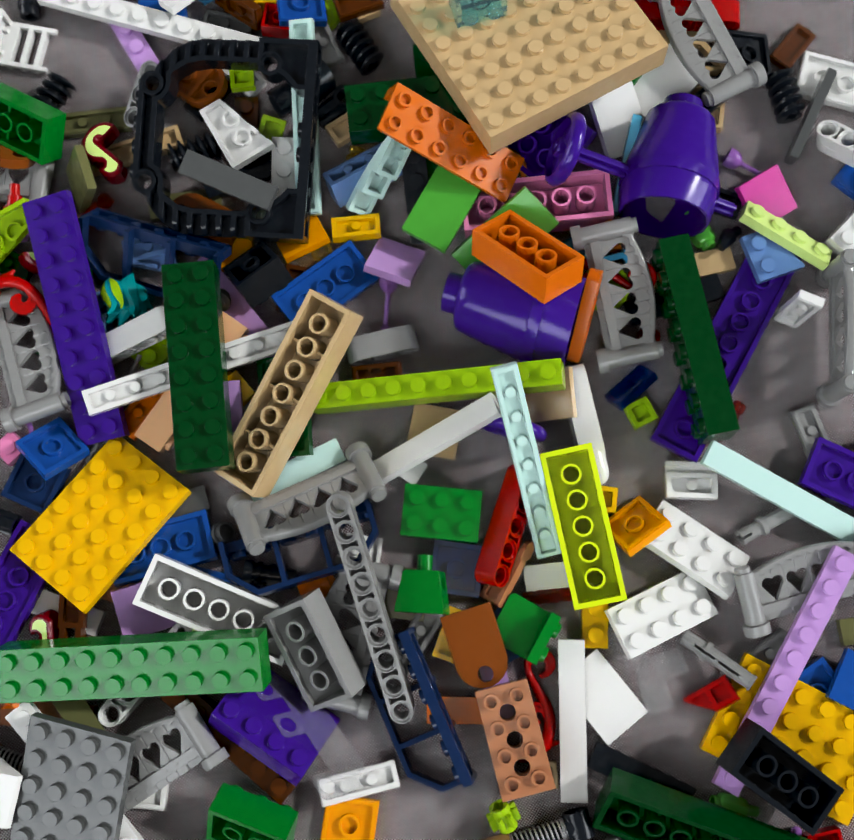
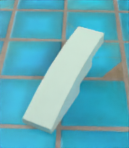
(377, 176)

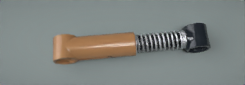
(573, 826)

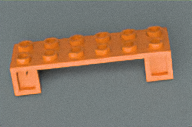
(448, 142)

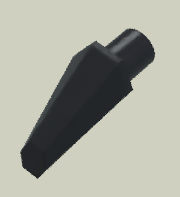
(728, 237)

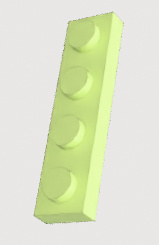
(785, 235)

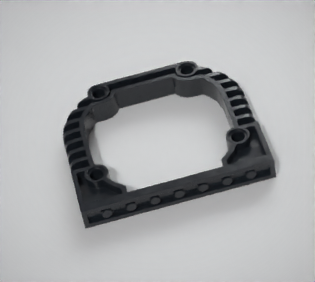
(299, 66)

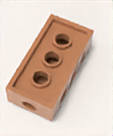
(538, 775)

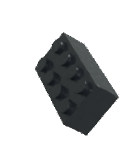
(780, 776)

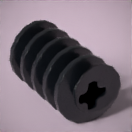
(359, 47)
(54, 90)
(782, 96)
(206, 147)

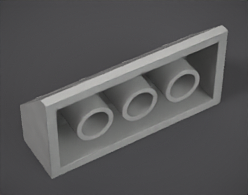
(315, 650)

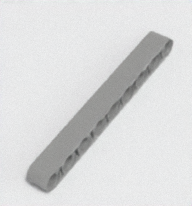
(370, 620)

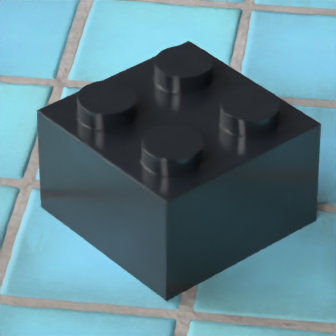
(258, 274)

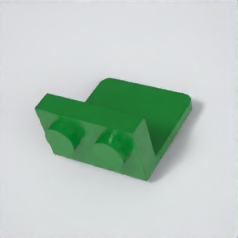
(527, 628)

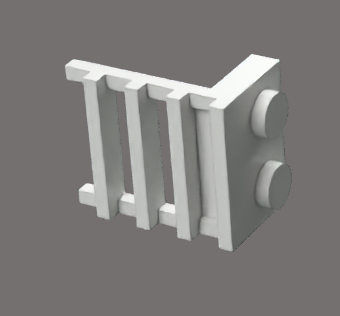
(10, 40)

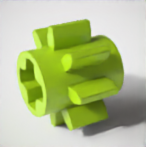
(503, 816)

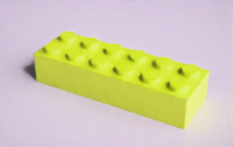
(583, 526)

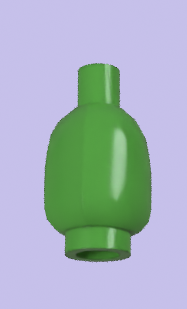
(705, 239)
(734, 803)

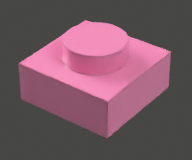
(8, 449)

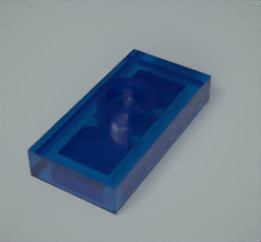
(631, 387)

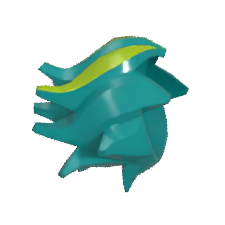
(124, 299)

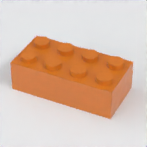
(527, 256)

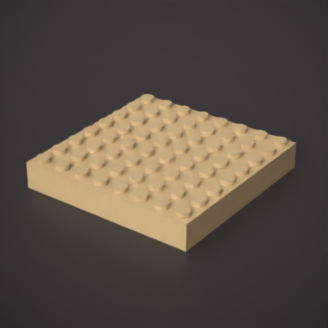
(534, 60)

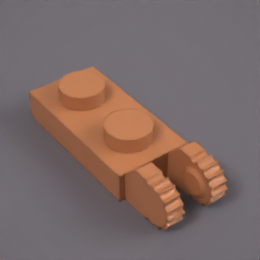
(499, 596)

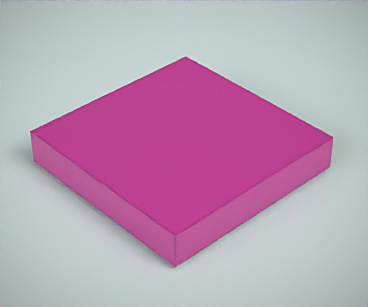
(769, 191)

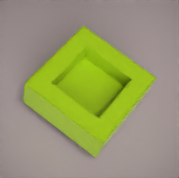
(242, 80)
(272, 127)
(640, 413)

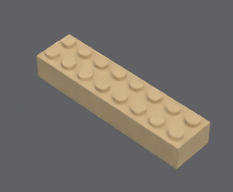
(290, 392)

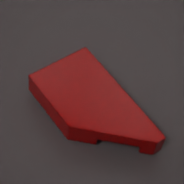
(714, 695)

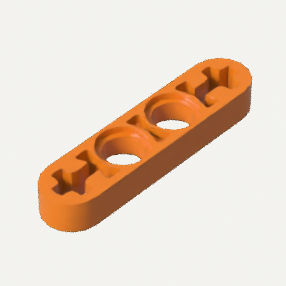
(585, 315)

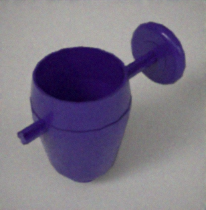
(669, 159)
(511, 320)

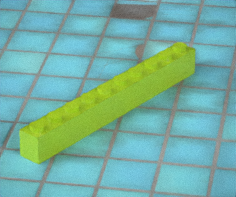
(435, 387)

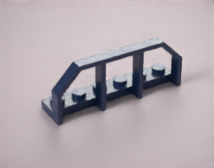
(146, 233)
(237, 551)
(439, 718)

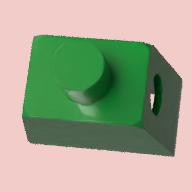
(423, 589)

